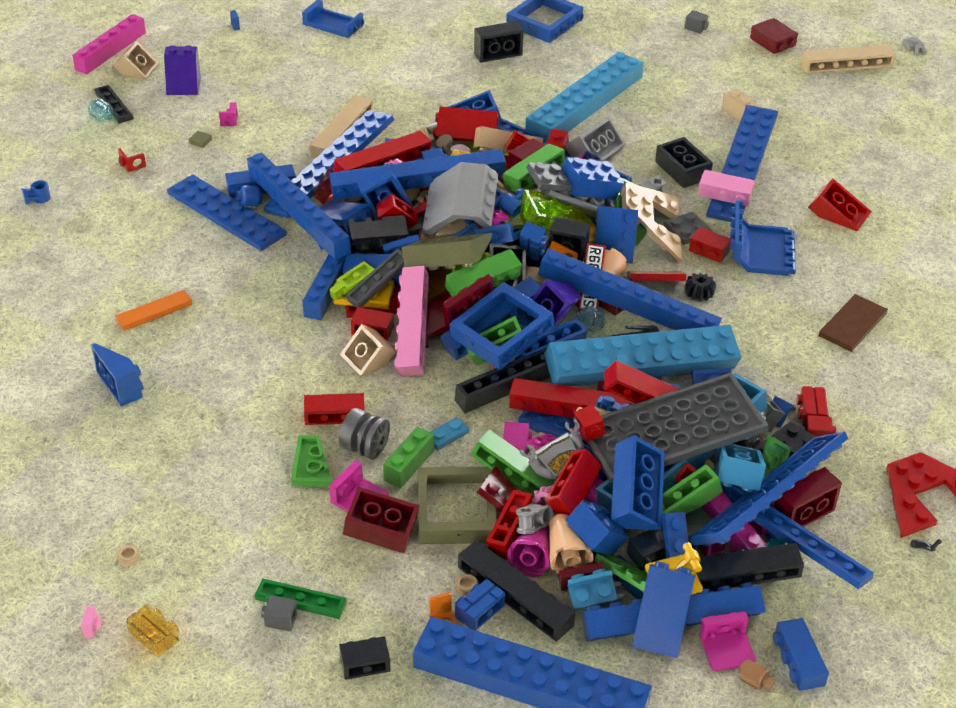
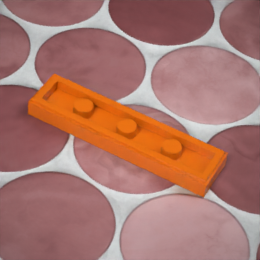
(153, 310)

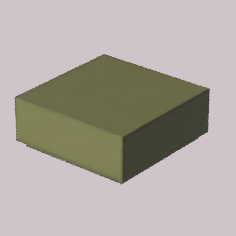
(200, 139)

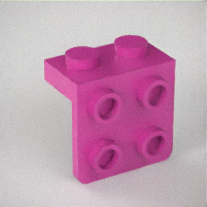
(726, 640)

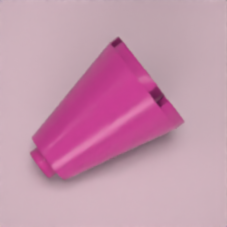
(531, 553)

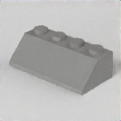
(599, 139)
(585, 203)

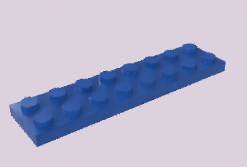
(227, 212)

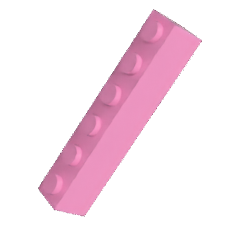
(412, 321)

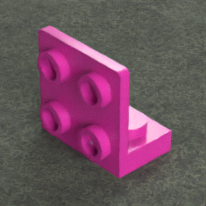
(346, 484)

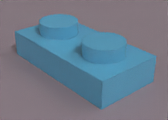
(449, 433)

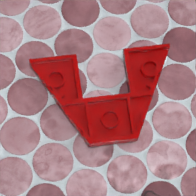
(911, 477)

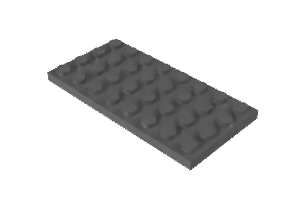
(683, 422)

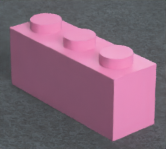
(726, 187)

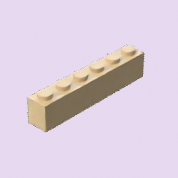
(847, 58)
(343, 121)

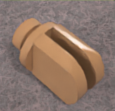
(756, 675)

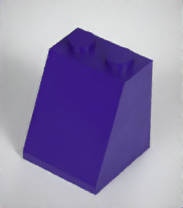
(182, 70)
(557, 298)

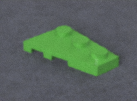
(623, 569)

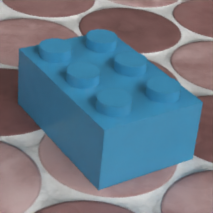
(740, 467)

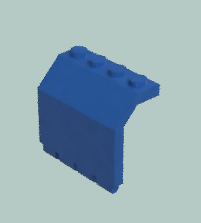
(761, 246)

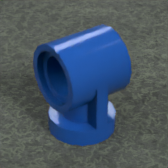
(38, 192)
(512, 204)

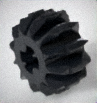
(700, 286)

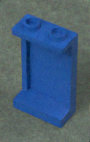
(331, 21)
(342, 211)
(501, 233)
(664, 609)

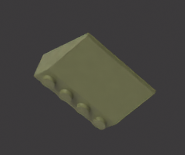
(446, 251)

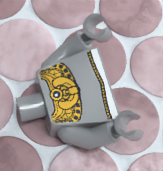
(552, 457)

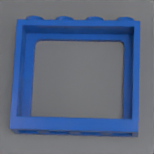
(544, 32)
(501, 355)

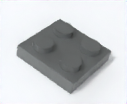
(549, 177)
(685, 226)

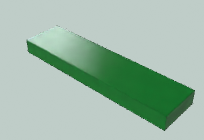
(306, 599)

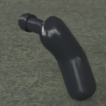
(925, 545)

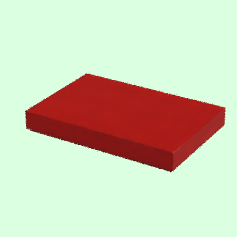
(656, 275)

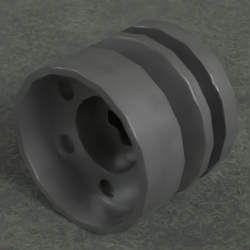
(364, 433)

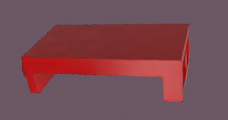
(462, 122)

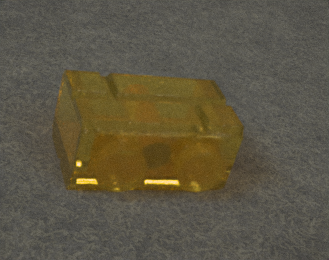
(153, 629)

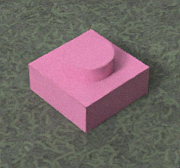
(90, 622)

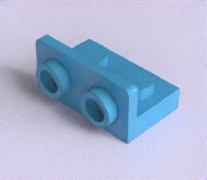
(592, 589)

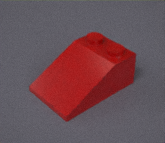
(839, 206)

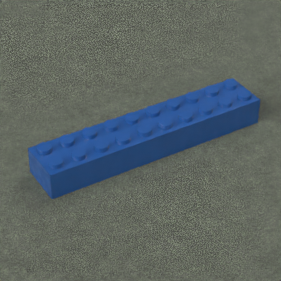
(521, 671)

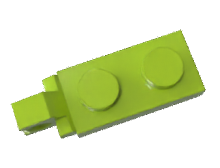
(350, 280)

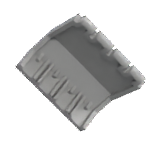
(461, 193)

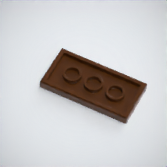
(853, 322)

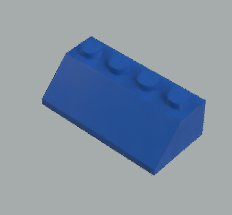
(637, 485)

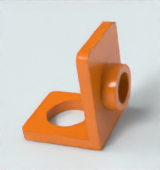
(441, 607)

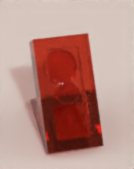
(322, 191)

